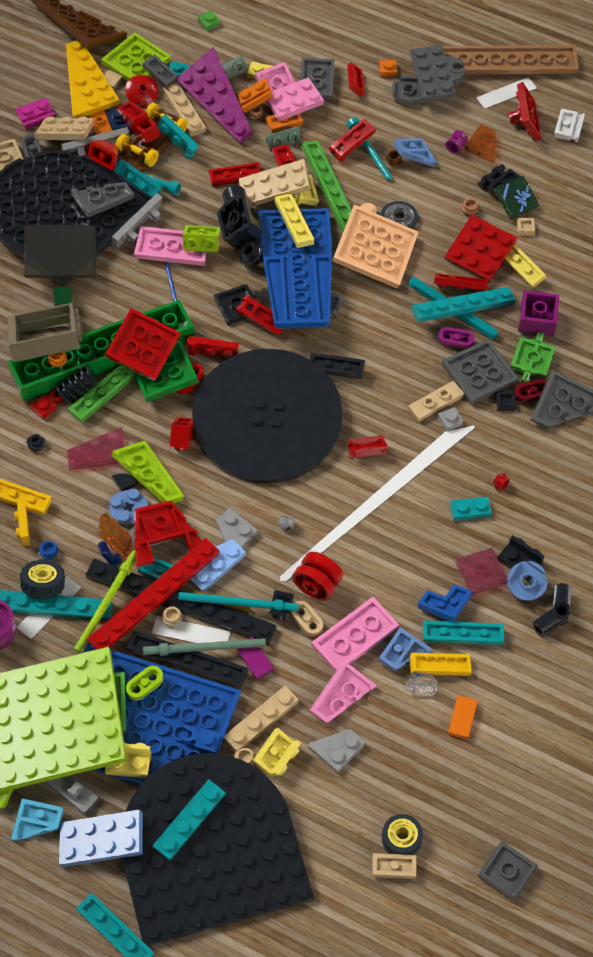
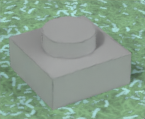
(450, 419)

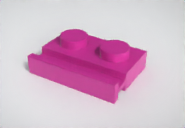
(35, 113)

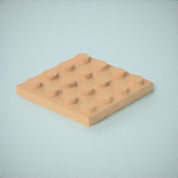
(375, 246)

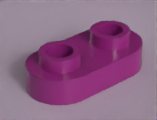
(456, 337)

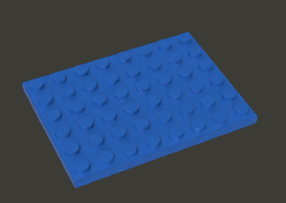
(164, 713)

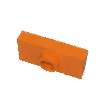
(101, 123)

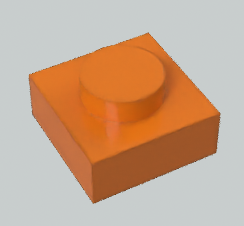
(388, 68)

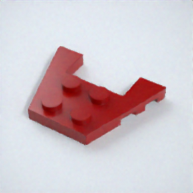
(159, 524)

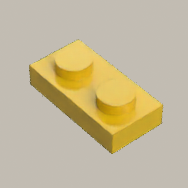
(23, 530)

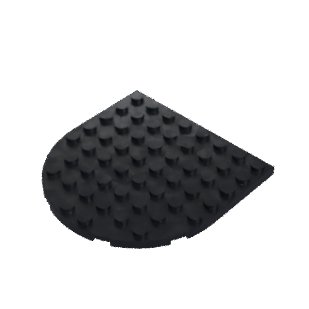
(39, 193)
(230, 868)

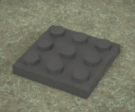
(480, 371)

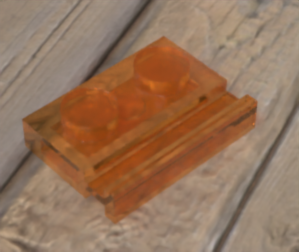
(114, 535)

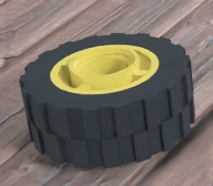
(42, 579)

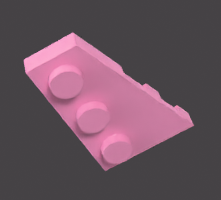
(341, 691)

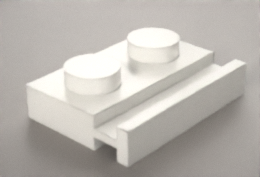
(569, 125)

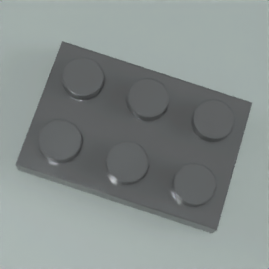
(320, 73)

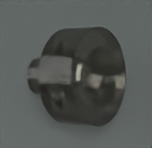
(262, 296)

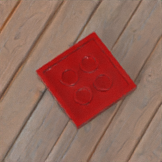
(480, 248)
(142, 344)

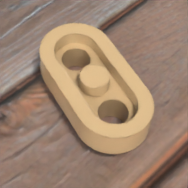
(308, 619)

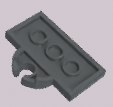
(436, 72)

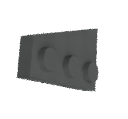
(100, 199)

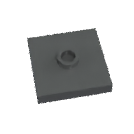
(507, 871)

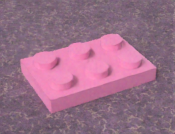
(294, 99)

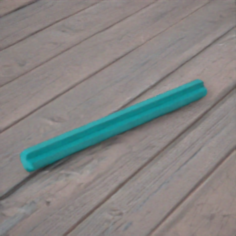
(469, 318)

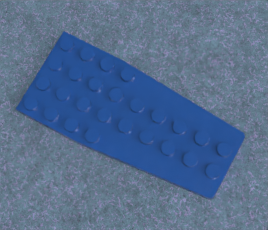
(296, 276)

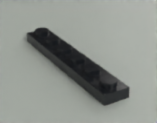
(191, 661)

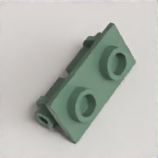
(235, 67)
(289, 136)

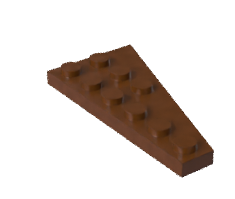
(80, 25)

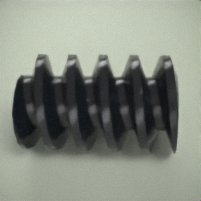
(78, 385)

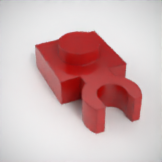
(46, 405)

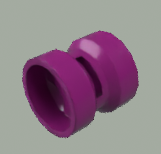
(456, 141)

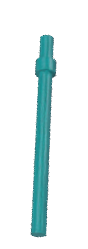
(277, 605)

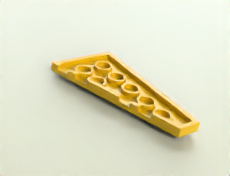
(88, 85)

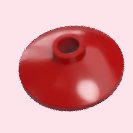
(140, 97)

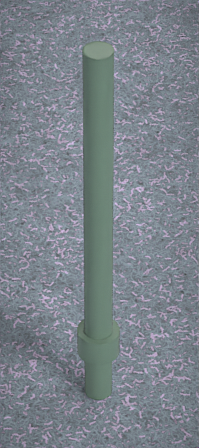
(163, 648)

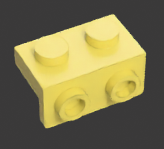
(276, 753)

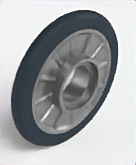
(399, 207)

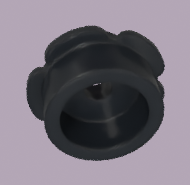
(38, 446)

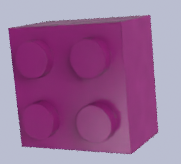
(538, 313)

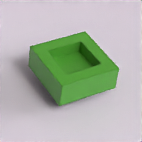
(209, 20)

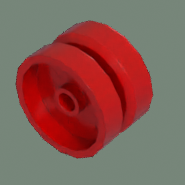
(317, 576)

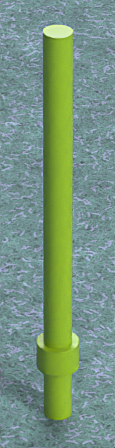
(125, 569)

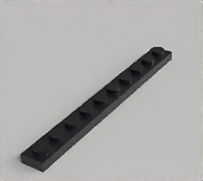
(207, 612)

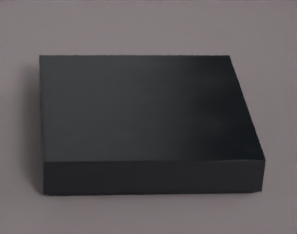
(229, 300)

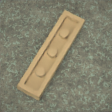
(184, 109)
(261, 719)

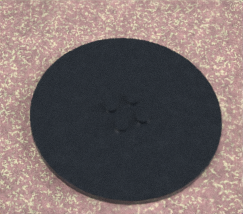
(267, 415)

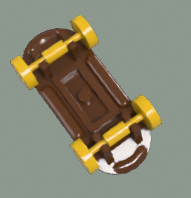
(146, 155)

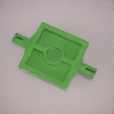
(532, 357)

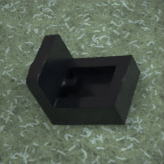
(286, 597)

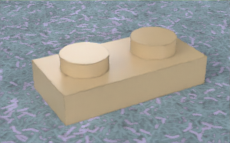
(394, 866)

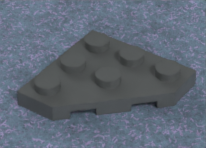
(562, 401)

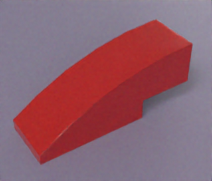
(139, 121)

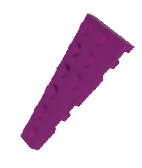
(212, 90)

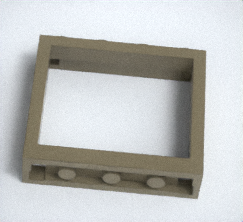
(48, 344)

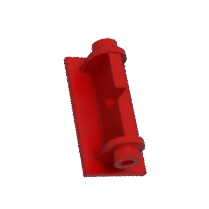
(367, 446)

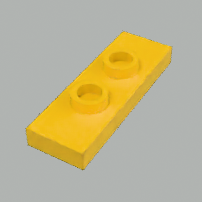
(441, 664)

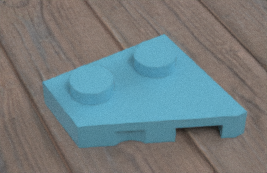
(36, 819)

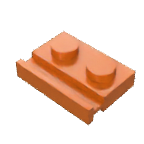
(255, 95)

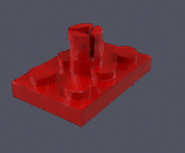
(526, 112)

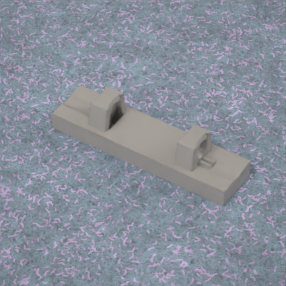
(81, 146)
(127, 231)
(74, 793)

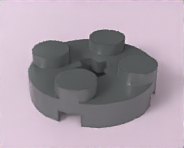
(400, 94)

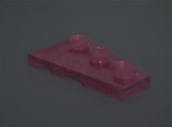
(96, 451)

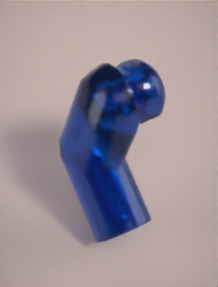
(107, 555)

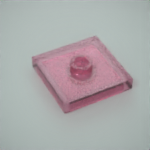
(481, 571)

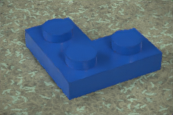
(448, 606)

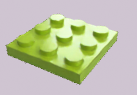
(130, 55)

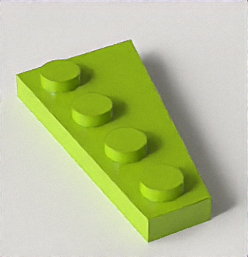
(148, 470)

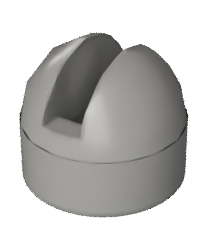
(286, 523)

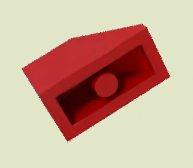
(103, 153)
(181, 433)

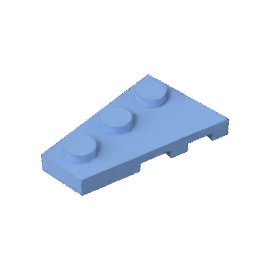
(229, 556)

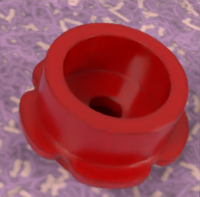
(501, 482)

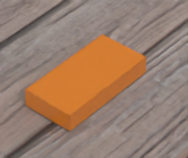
(462, 717)

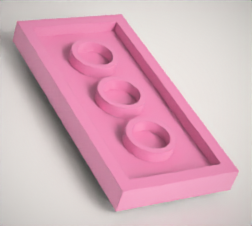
(166, 246)
(355, 634)

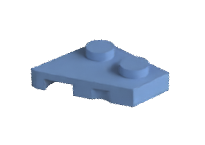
(415, 150)
(398, 650)

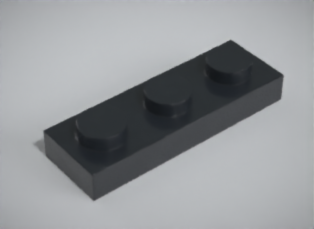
(339, 365)

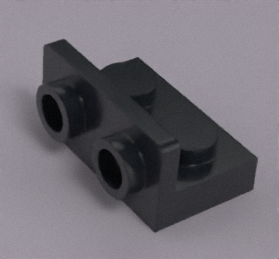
(517, 552)

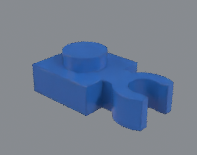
(204, 741)

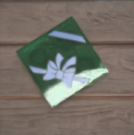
(516, 197)

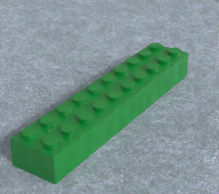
(38, 377)

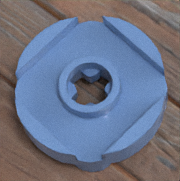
(121, 500)
(538, 580)

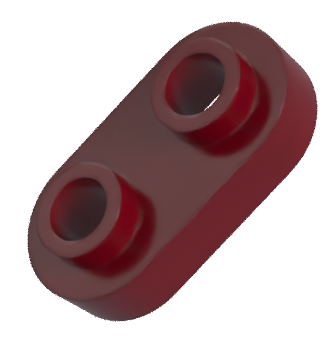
(530, 389)

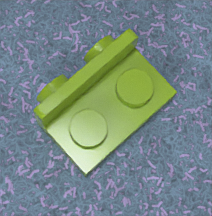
(201, 238)

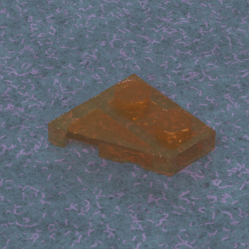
(482, 143)

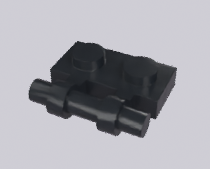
(498, 171)

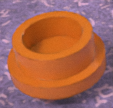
(57, 359)

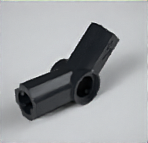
(552, 620)

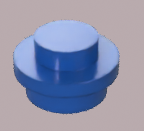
(48, 550)

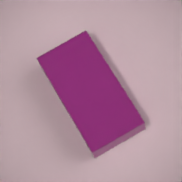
(255, 661)

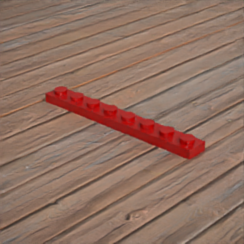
(154, 595)

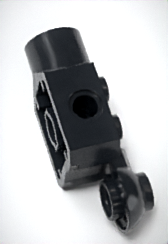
(241, 224)

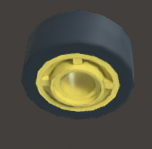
(402, 824)

